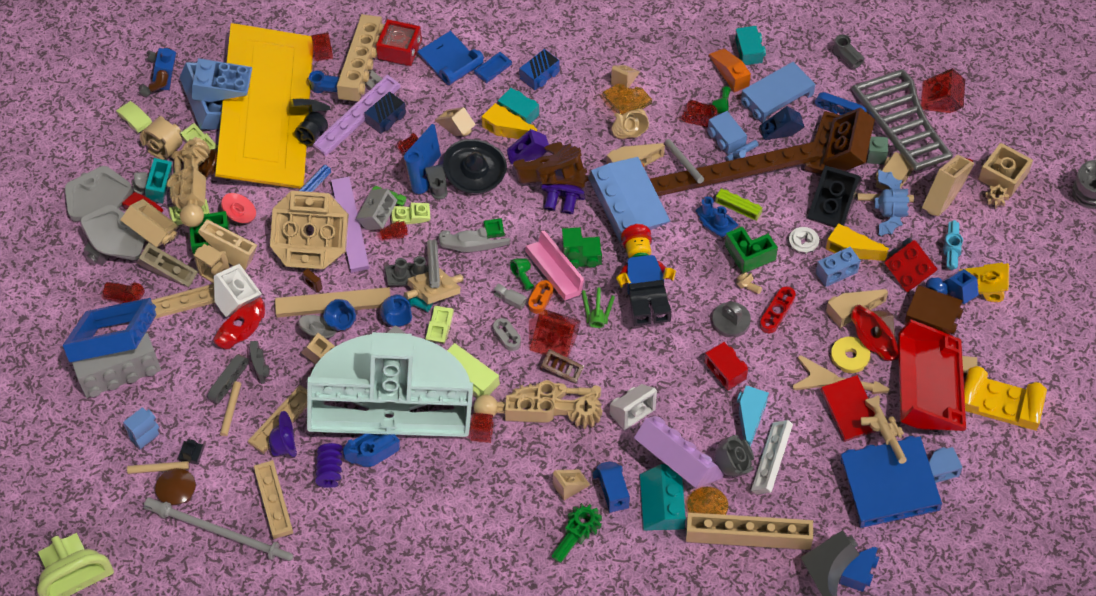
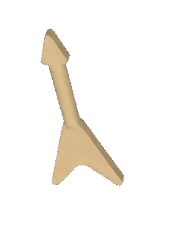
(821, 377)

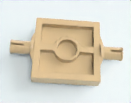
(421, 288)

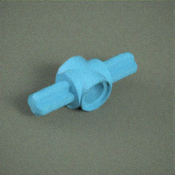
(953, 245)

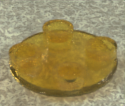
(707, 501)

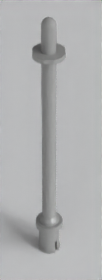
(165, 510)

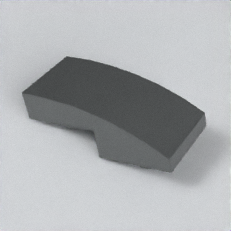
(261, 369)

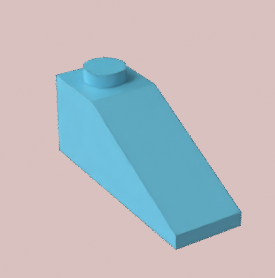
(751, 408)

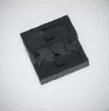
(313, 105)

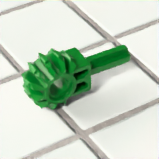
(578, 531)

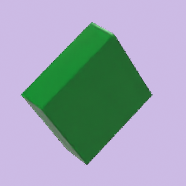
(494, 228)

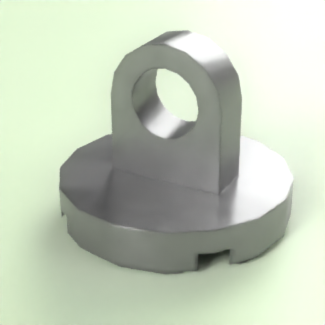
(731, 319)

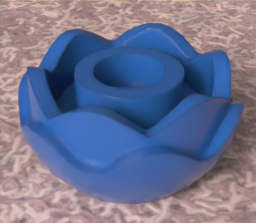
(937, 285)

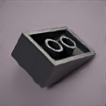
(834, 196)

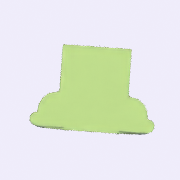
(70, 567)

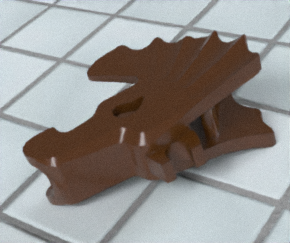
(565, 161)

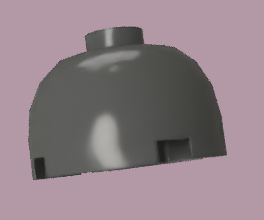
(734, 456)

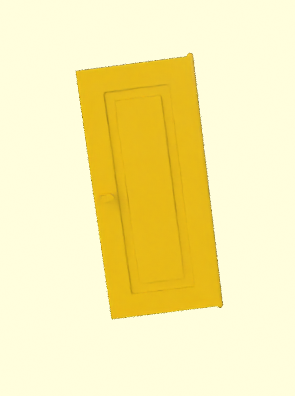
(259, 128)

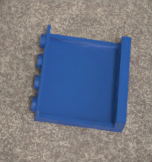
(887, 489)

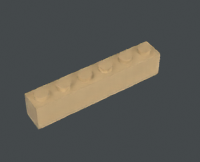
(749, 531)

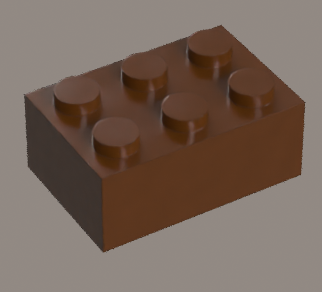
(849, 140)

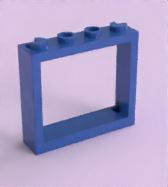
(84, 345)

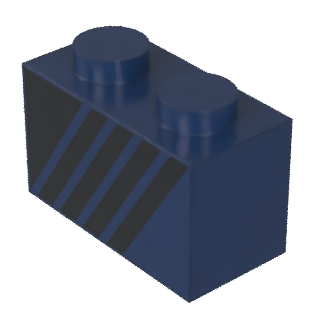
(385, 113)

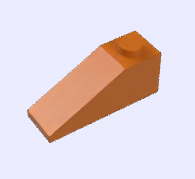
(731, 69)

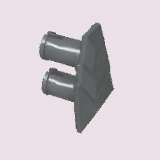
(400, 272)

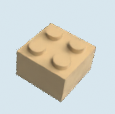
(1005, 168)

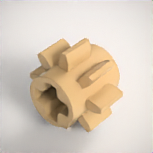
(997, 190)

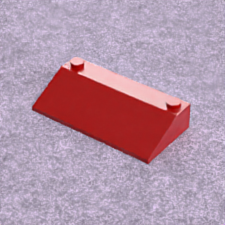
(931, 378)

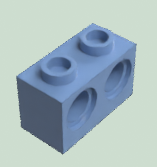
(837, 266)

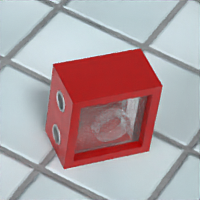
(399, 42)

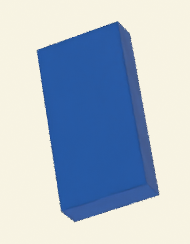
(493, 67)

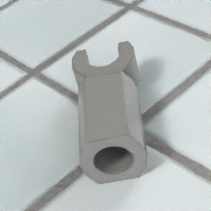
(510, 296)

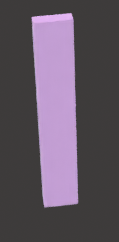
(354, 116)
(355, 245)

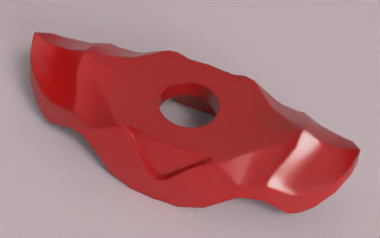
(229, 334)
(884, 345)

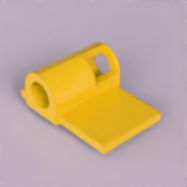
(992, 289)

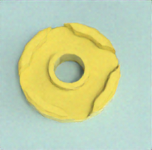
(847, 364)

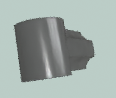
(843, 49)

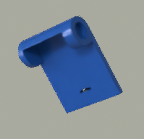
(450, 57)
(421, 155)

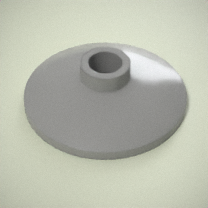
(316, 324)

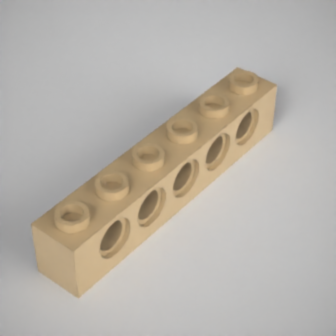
(360, 58)

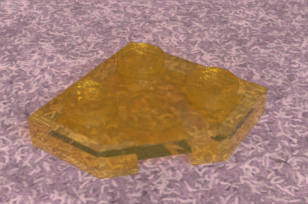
(626, 99)

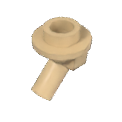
(745, 280)

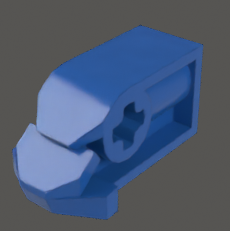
(371, 449)
(613, 485)

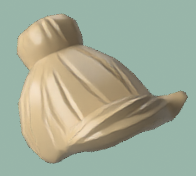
(630, 124)

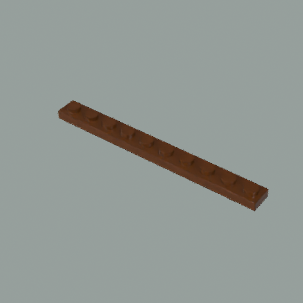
(736, 168)

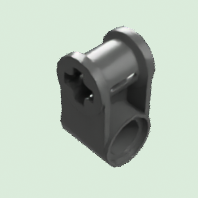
(437, 181)

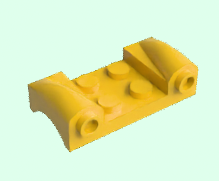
(1002, 400)

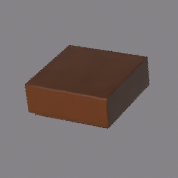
(312, 280)

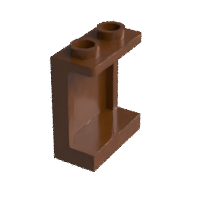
(935, 310)

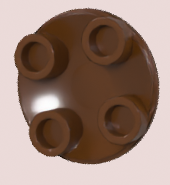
(175, 486)

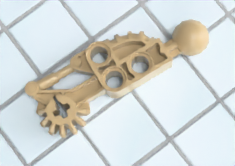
(189, 185)
(536, 400)

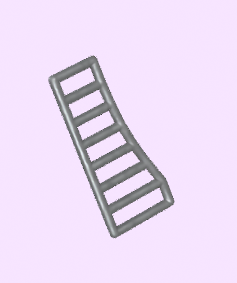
(890, 132)

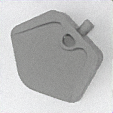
(95, 191)
(111, 235)

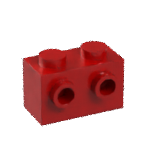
(726, 365)

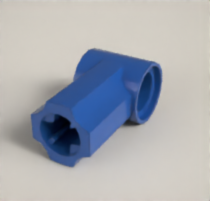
(321, 82)

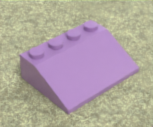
(677, 452)

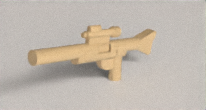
(888, 430)

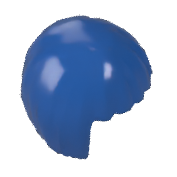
(396, 311)
(339, 314)

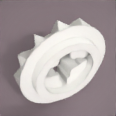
(799, 234)

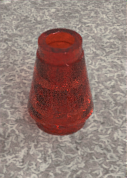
(394, 231)

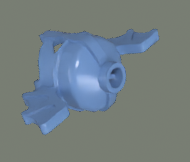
(891, 203)

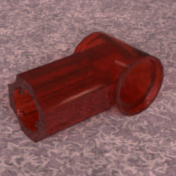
(123, 292)

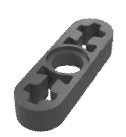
(228, 377)

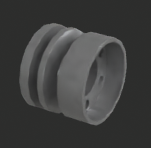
(1085, 185)

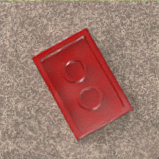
(847, 406)

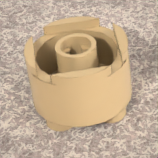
(161, 138)

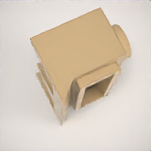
(210, 262)

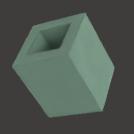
(877, 150)

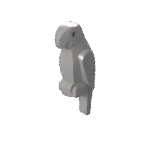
(470, 241)

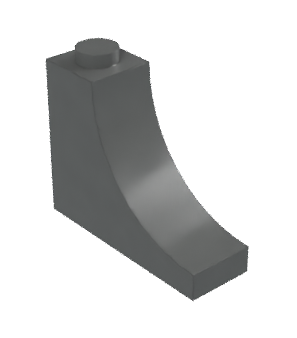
(829, 561)

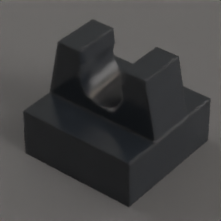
(191, 452)

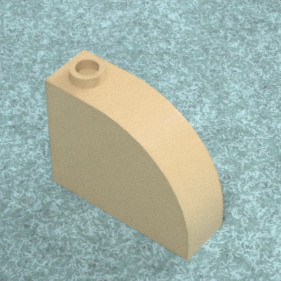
(947, 185)

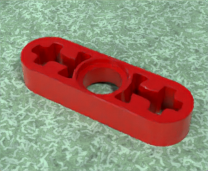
(777, 302)

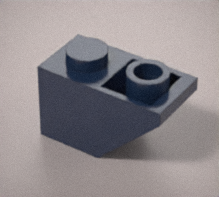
(782, 124)

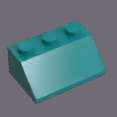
(662, 499)

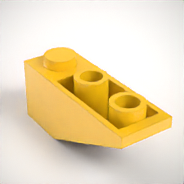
(504, 124)
(865, 248)

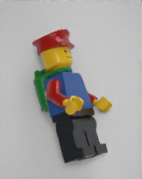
(644, 277)

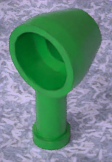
(722, 103)
(523, 266)

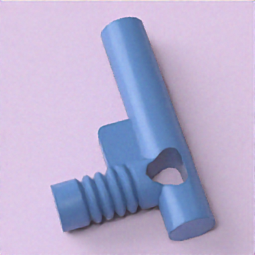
(741, 152)

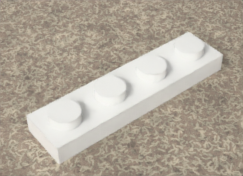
(772, 457)

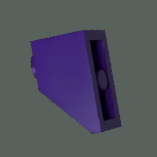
(528, 147)

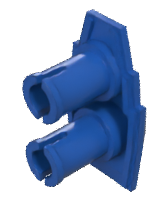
(715, 219)

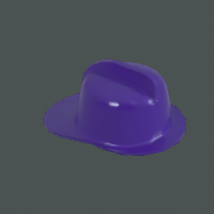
(282, 437)

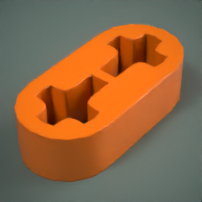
(537, 294)

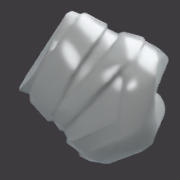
(139, 182)

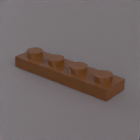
(821, 141)

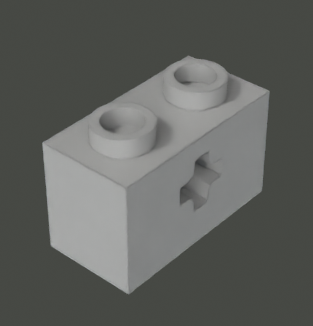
(376, 209)

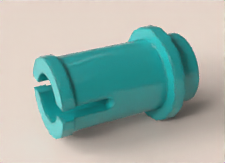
(420, 303)

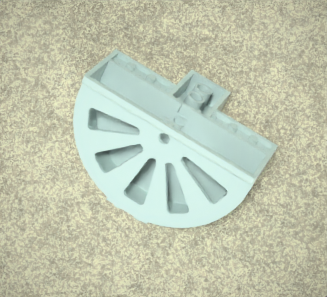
(389, 377)

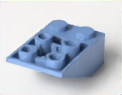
(220, 80)

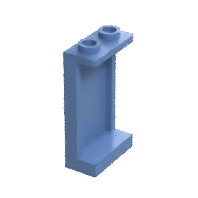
(777, 91)

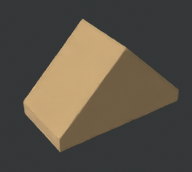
(623, 75)
(569, 482)

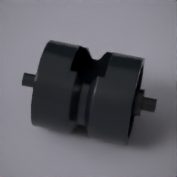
(309, 130)

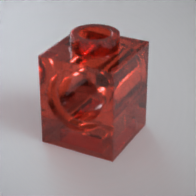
(322, 46)
(482, 427)

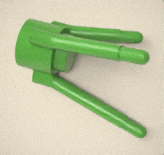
(597, 318)

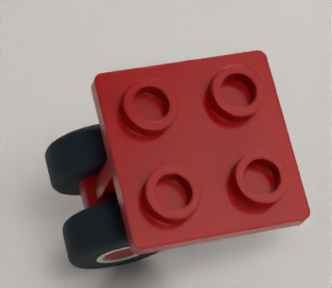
(910, 264)

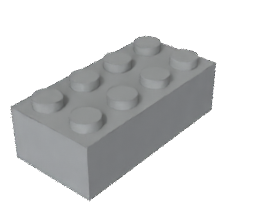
(116, 369)

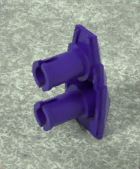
(569, 191)

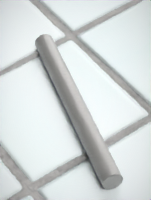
(684, 161)

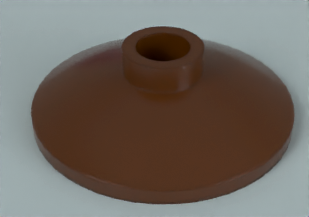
(208, 167)

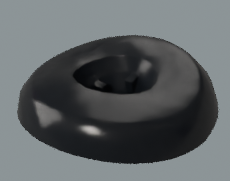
(474, 166)

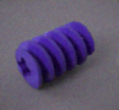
(328, 465)

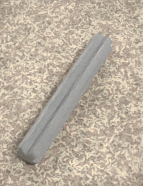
(433, 263)

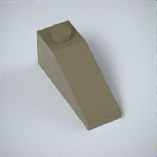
(166, 266)

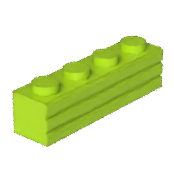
(738, 204)

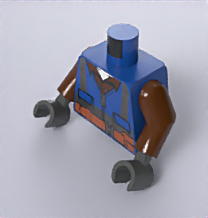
(163, 70)

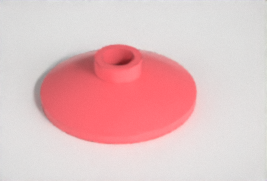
(238, 208)

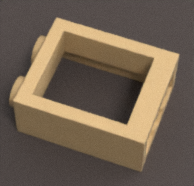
(150, 223)

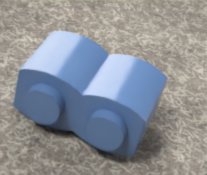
(141, 427)

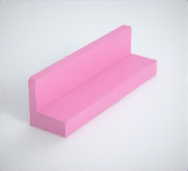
(555, 266)

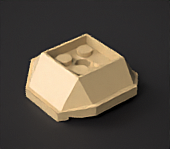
(289, 227)

